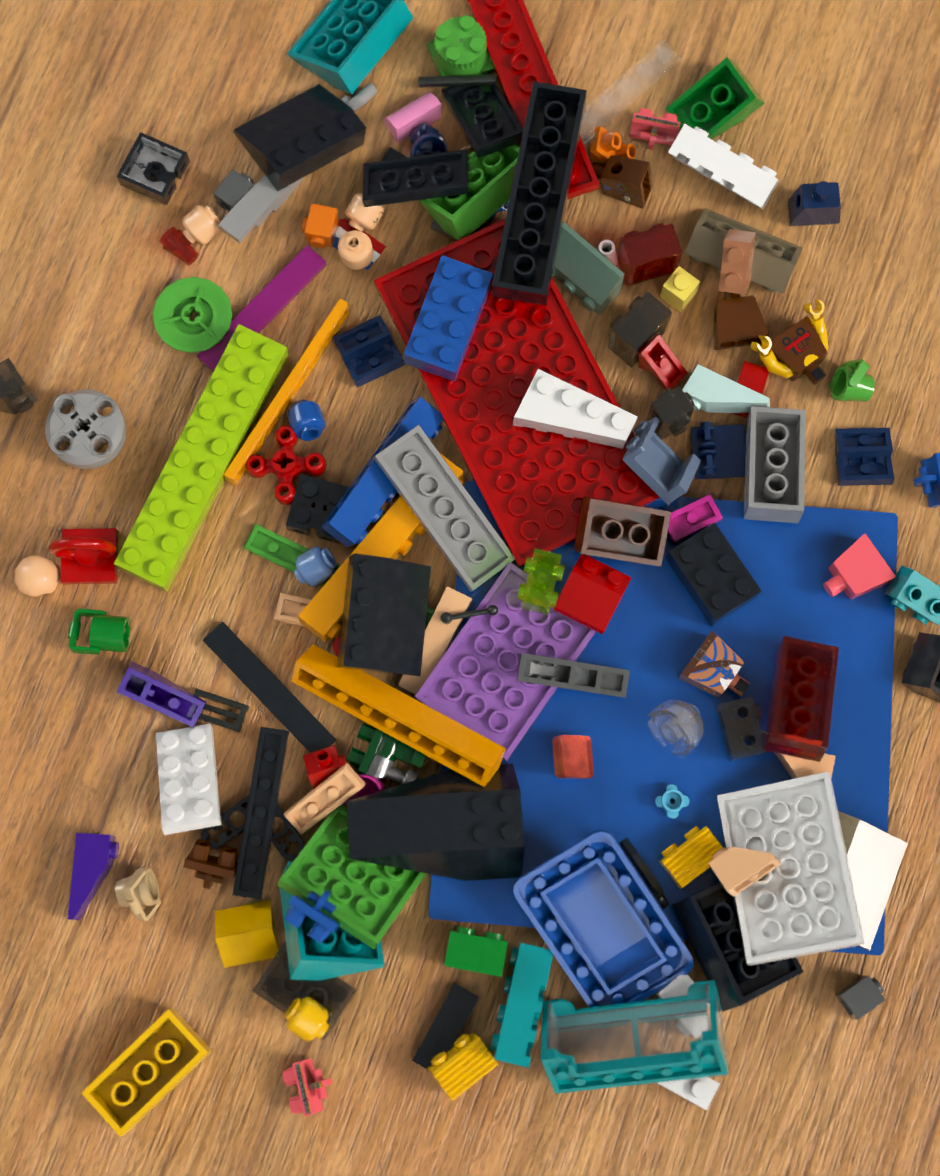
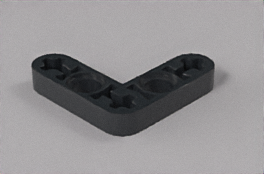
(224, 838)

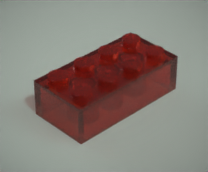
(801, 699)

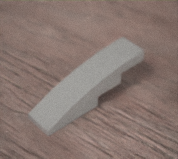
(254, 208)

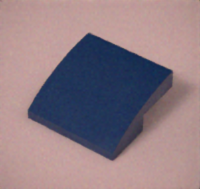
(368, 351)
(864, 456)

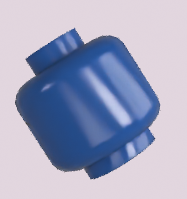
(306, 420)

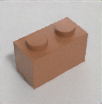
(737, 261)

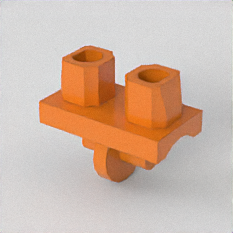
(609, 144)

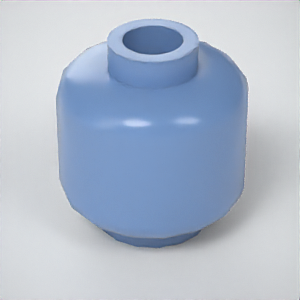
(315, 566)

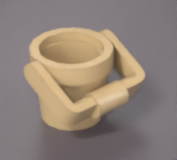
(139, 891)

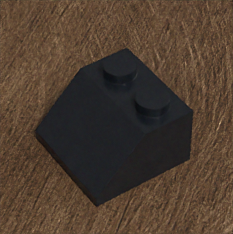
(923, 668)

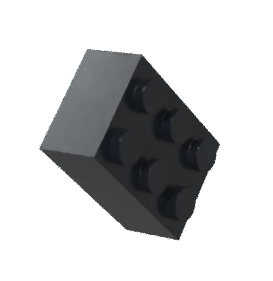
(713, 574)

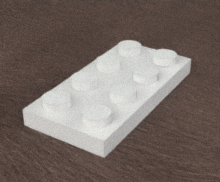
(188, 779)

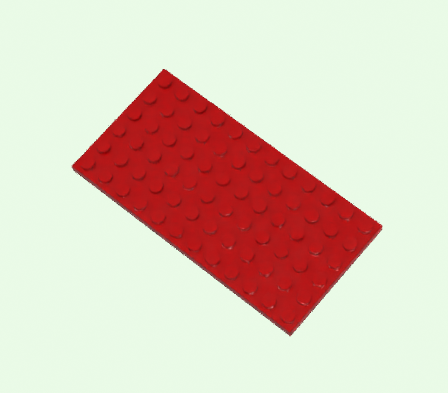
(524, 475)

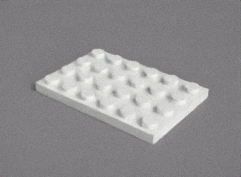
(810, 897)

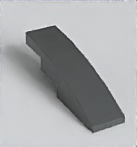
(573, 675)

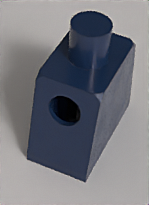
(817, 203)

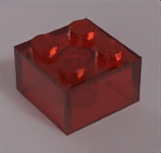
(649, 253)

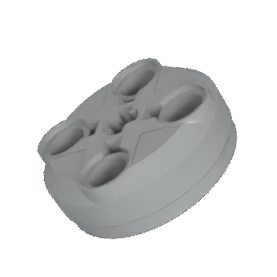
(73, 427)

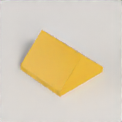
(246, 933)

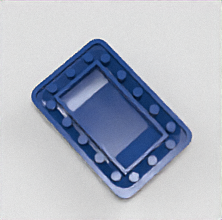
(603, 922)

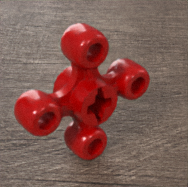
(292, 469)

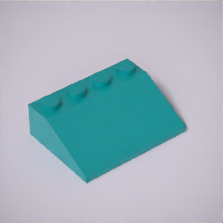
(350, 39)
(334, 957)

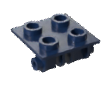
(719, 450)

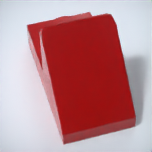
(661, 363)

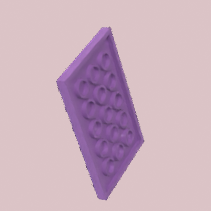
(480, 669)

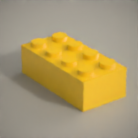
(146, 1072)

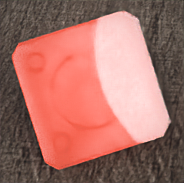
(573, 757)

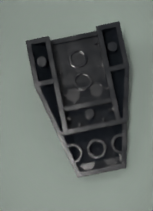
(442, 826)

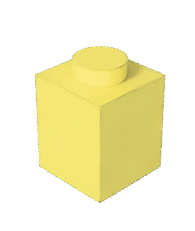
(679, 289)

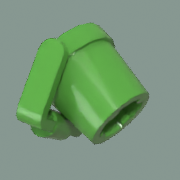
(851, 382)

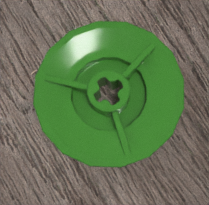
(177, 305)

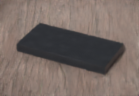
(483, 117)
(416, 178)

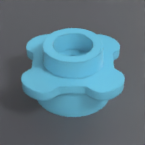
(664, 801)

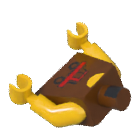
(798, 348)

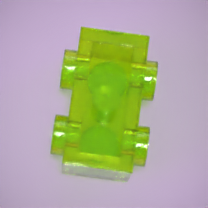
(542, 572)

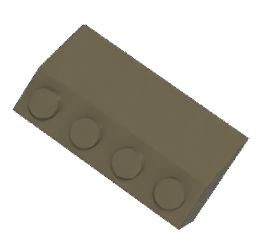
(772, 259)

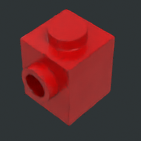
(322, 764)

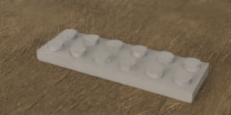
(444, 508)

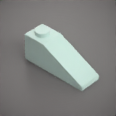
(721, 395)

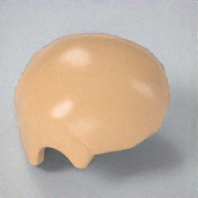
(36, 576)

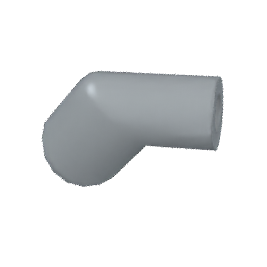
(361, 97)

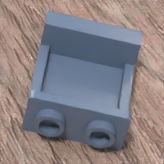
(658, 463)

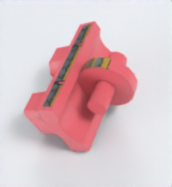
(654, 129)
(310, 1087)

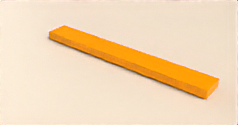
(287, 391)

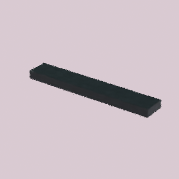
(268, 689)
(260, 813)

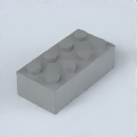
(775, 464)

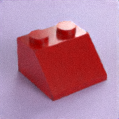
(592, 593)

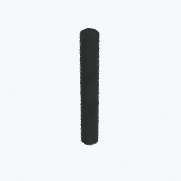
(458, 80)

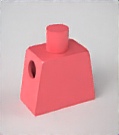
(858, 570)

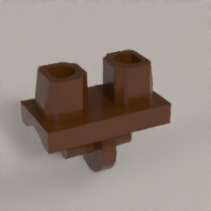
(211, 867)

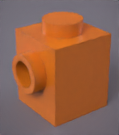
(321, 226)

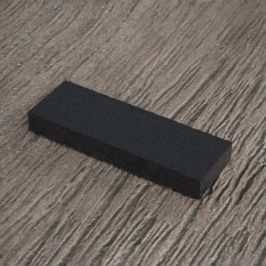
(446, 1025)

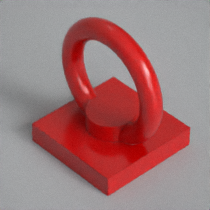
(87, 555)

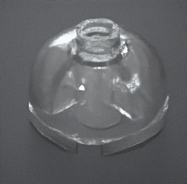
(677, 725)

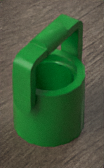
(106, 632)

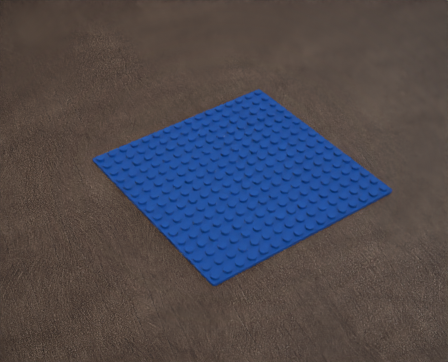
(655, 638)

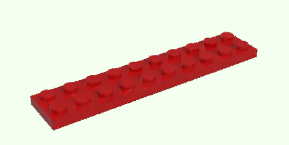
(520, 61)

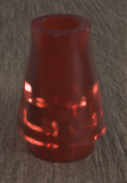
(178, 245)

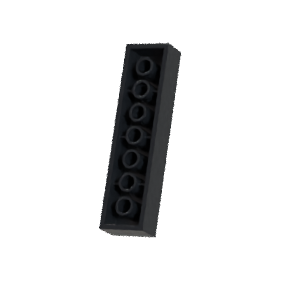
(539, 193)

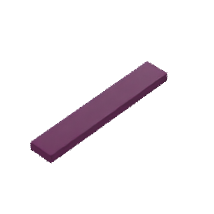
(270, 301)

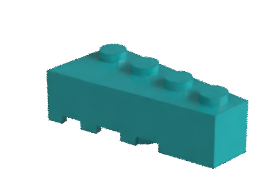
(523, 1004)

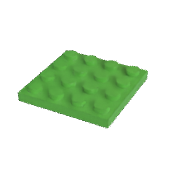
(364, 893)

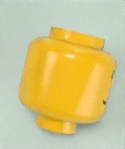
(307, 1019)

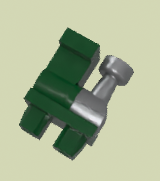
(382, 754)

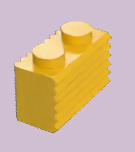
(691, 857)
(461, 1065)

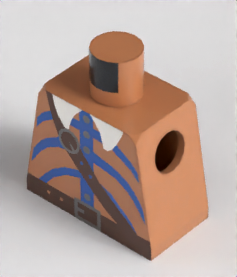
(715, 668)

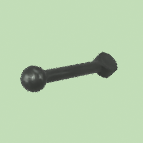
(447, 618)

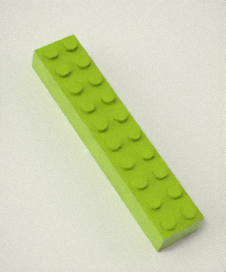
(201, 458)

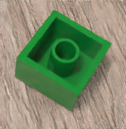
(475, 952)

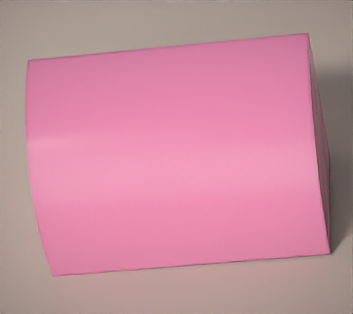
(408, 118)

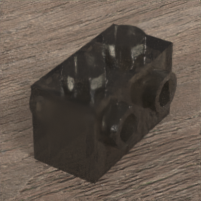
(673, 410)
(737, 729)

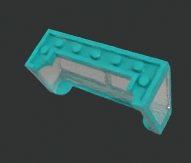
(634, 1041)

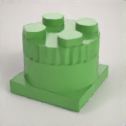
(460, 48)

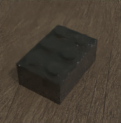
(280, 990)

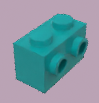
(917, 594)

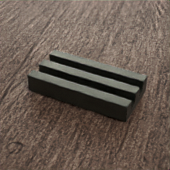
(239, 717)

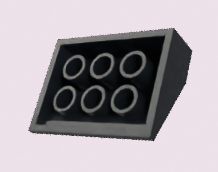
(301, 135)
(384, 615)
(716, 938)

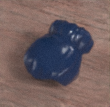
(426, 141)

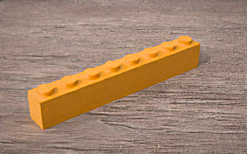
(386, 539)
(399, 715)

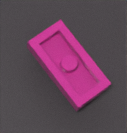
(693, 518)

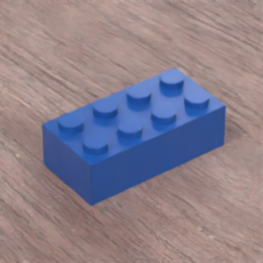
(448, 318)

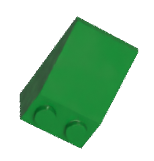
(717, 100)

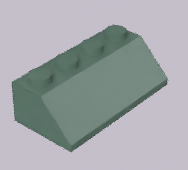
(586, 271)

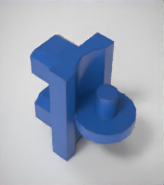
(930, 479)
(300, 909)

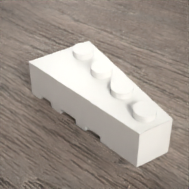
(723, 166)
(569, 411)

